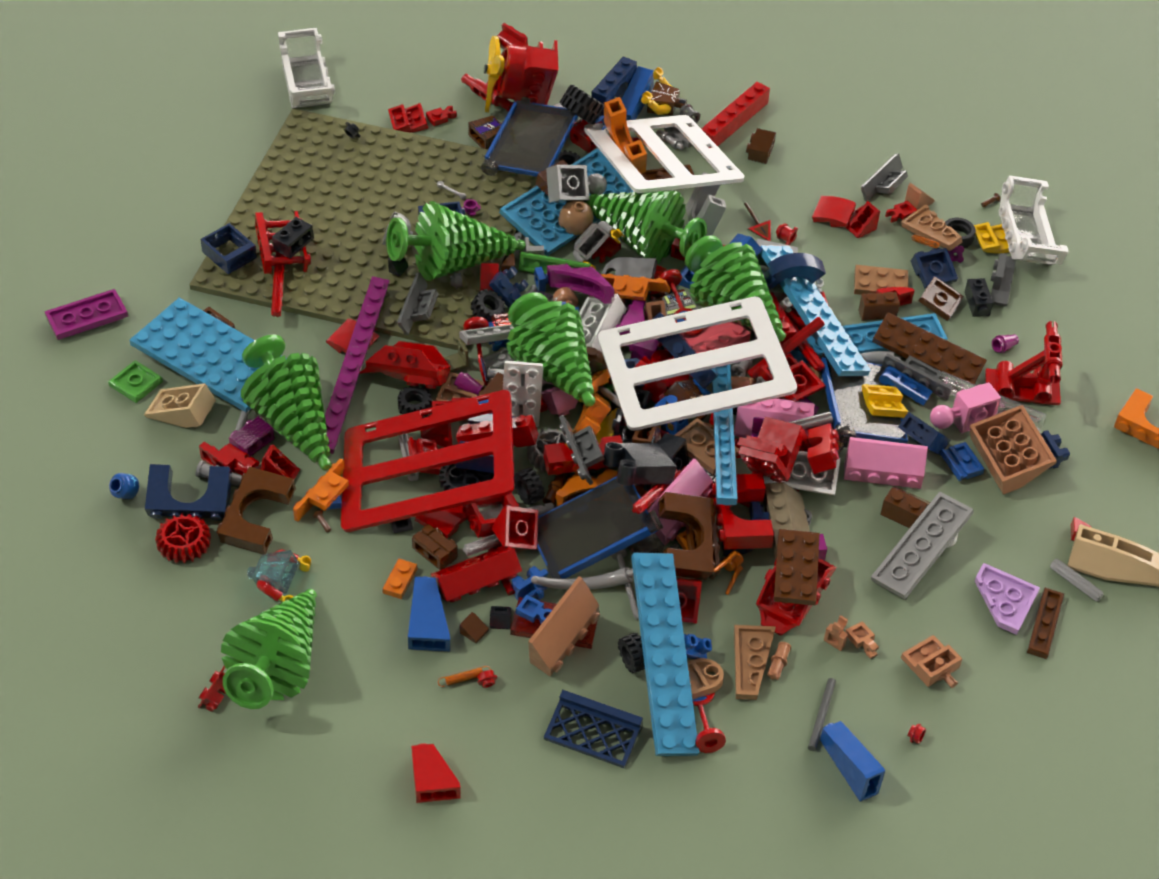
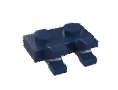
(502, 285)

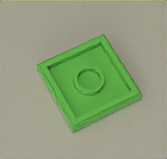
(135, 381)

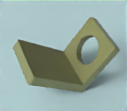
(458, 360)

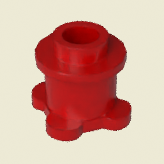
(786, 233)

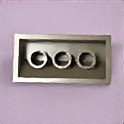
(784, 509)

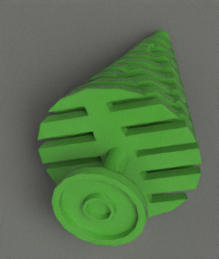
(649, 221)
(448, 241)
(729, 275)
(553, 337)
(288, 395)
(270, 653)

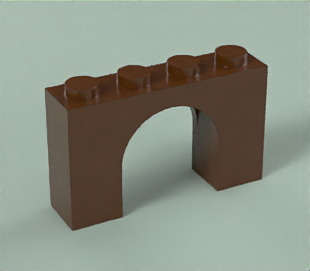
(254, 486)
(697, 514)

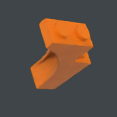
(593, 415)
(576, 486)

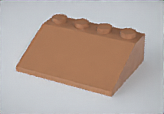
(1011, 448)
(563, 628)

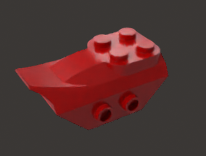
(411, 363)
(788, 615)

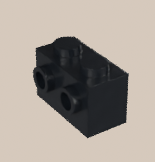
(293, 237)

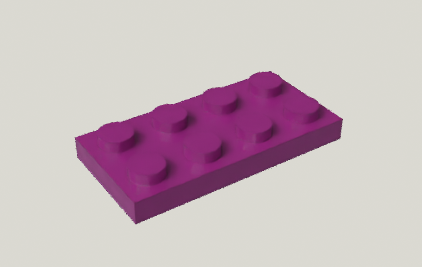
(86, 314)

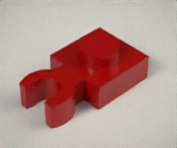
(441, 116)
(901, 211)
(608, 248)

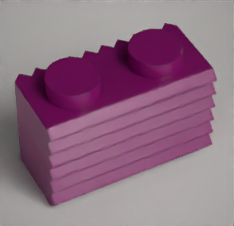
(252, 436)

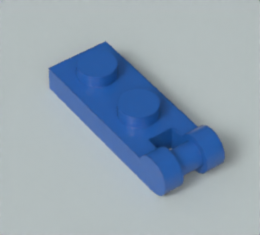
(905, 385)

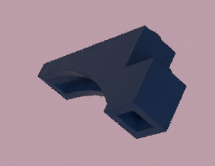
(680, 347)

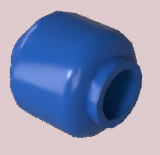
(124, 486)

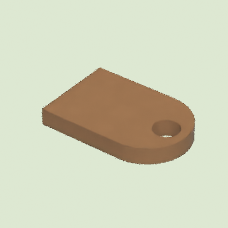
(700, 681)

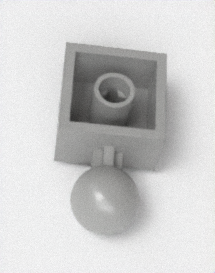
(572, 183)

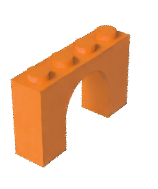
(616, 123)
(1133, 420)

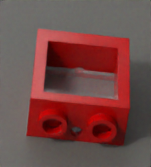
(484, 513)

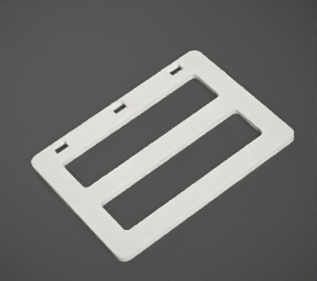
(681, 176)
(765, 346)

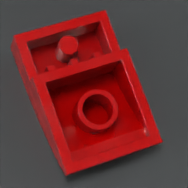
(805, 378)

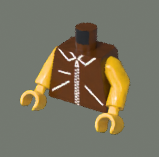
(663, 97)

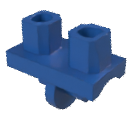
(526, 587)
(697, 647)

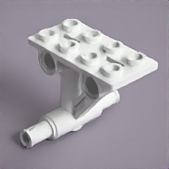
(525, 386)

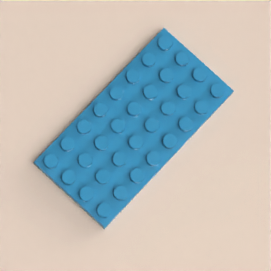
(539, 219)
(198, 349)

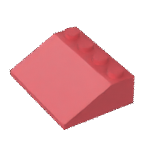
(717, 337)

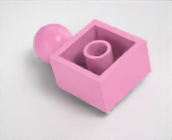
(968, 408)

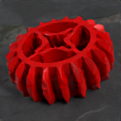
(183, 538)

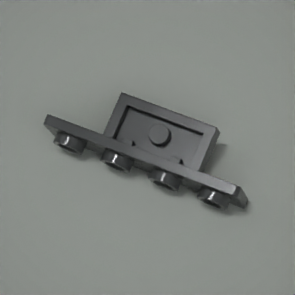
(885, 179)
(1002, 279)
(417, 304)
(921, 373)
(584, 446)

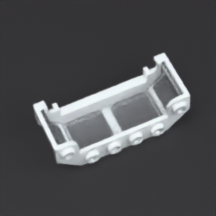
(305, 68)
(1027, 223)

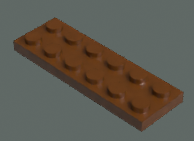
(929, 348)

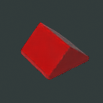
(517, 527)

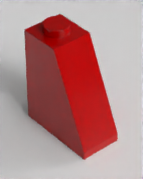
(432, 775)

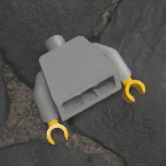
(593, 239)

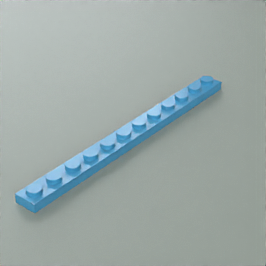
(724, 443)

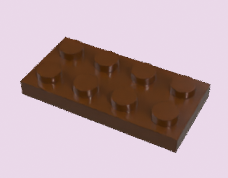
(796, 567)

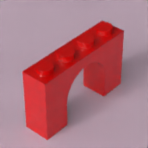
(742, 533)

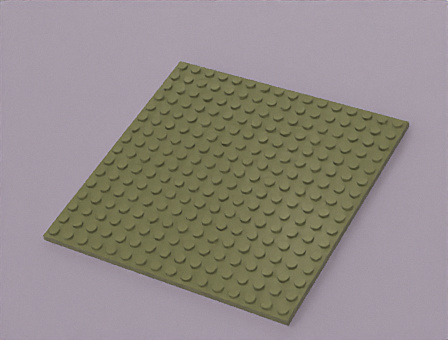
(348, 197)

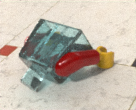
(276, 572)

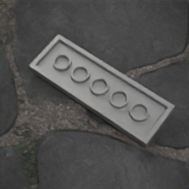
(922, 545)

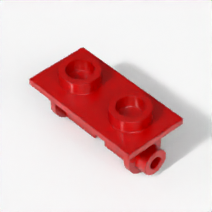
(211, 696)

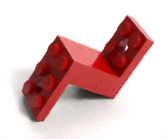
(772, 465)

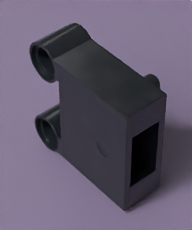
(639, 464)

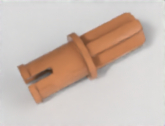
(779, 660)

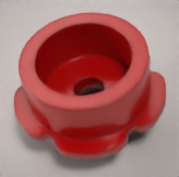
(486, 678)
(916, 733)

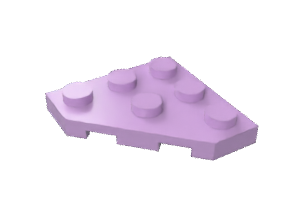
(1006, 597)

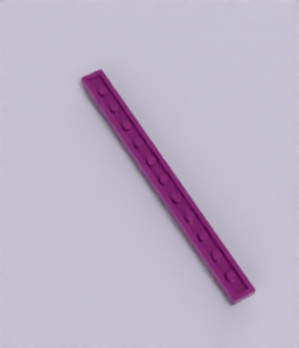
(354, 359)

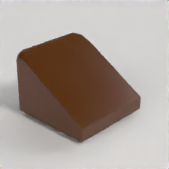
(508, 263)
(473, 628)

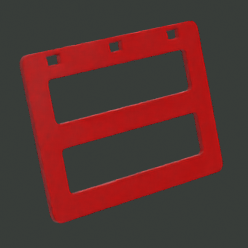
(498, 444)

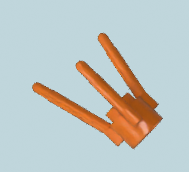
(731, 563)

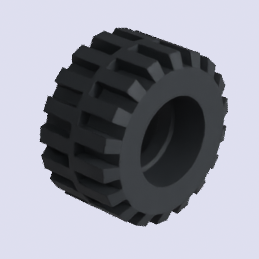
(582, 104)

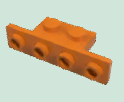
(634, 287)
(324, 492)

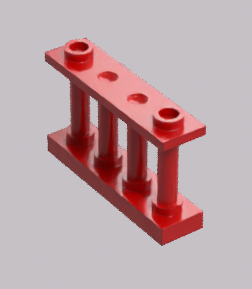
(267, 248)

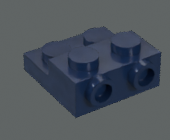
(934, 263)

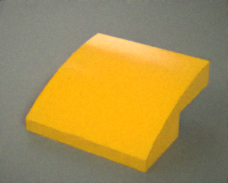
(991, 238)
(884, 401)

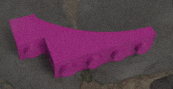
(582, 280)
(635, 315)

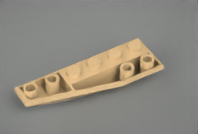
(1113, 558)

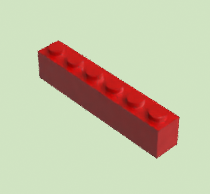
(737, 113)

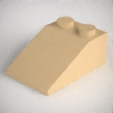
(182, 405)

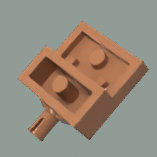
(933, 661)

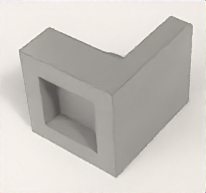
(533, 249)

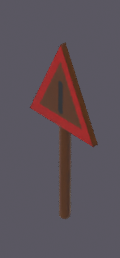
(761, 229)

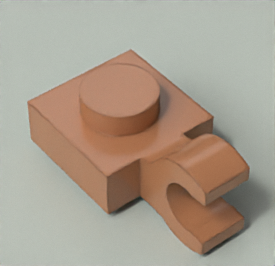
(835, 633)
(861, 636)

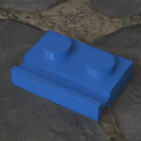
(962, 461)

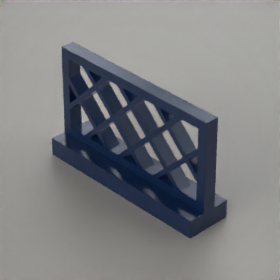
(600, 712)

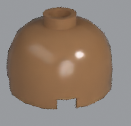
(576, 217)

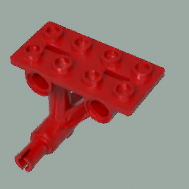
(506, 37)
(1035, 387)

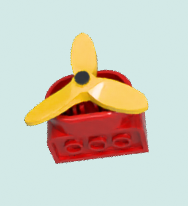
(521, 72)

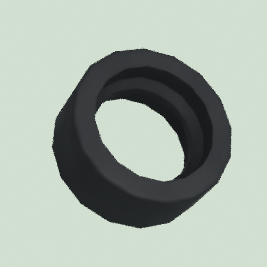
(965, 226)

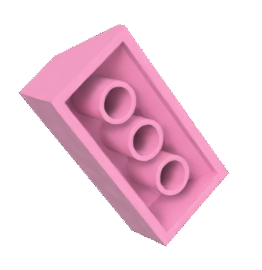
(774, 408)
(885, 462)
(690, 481)

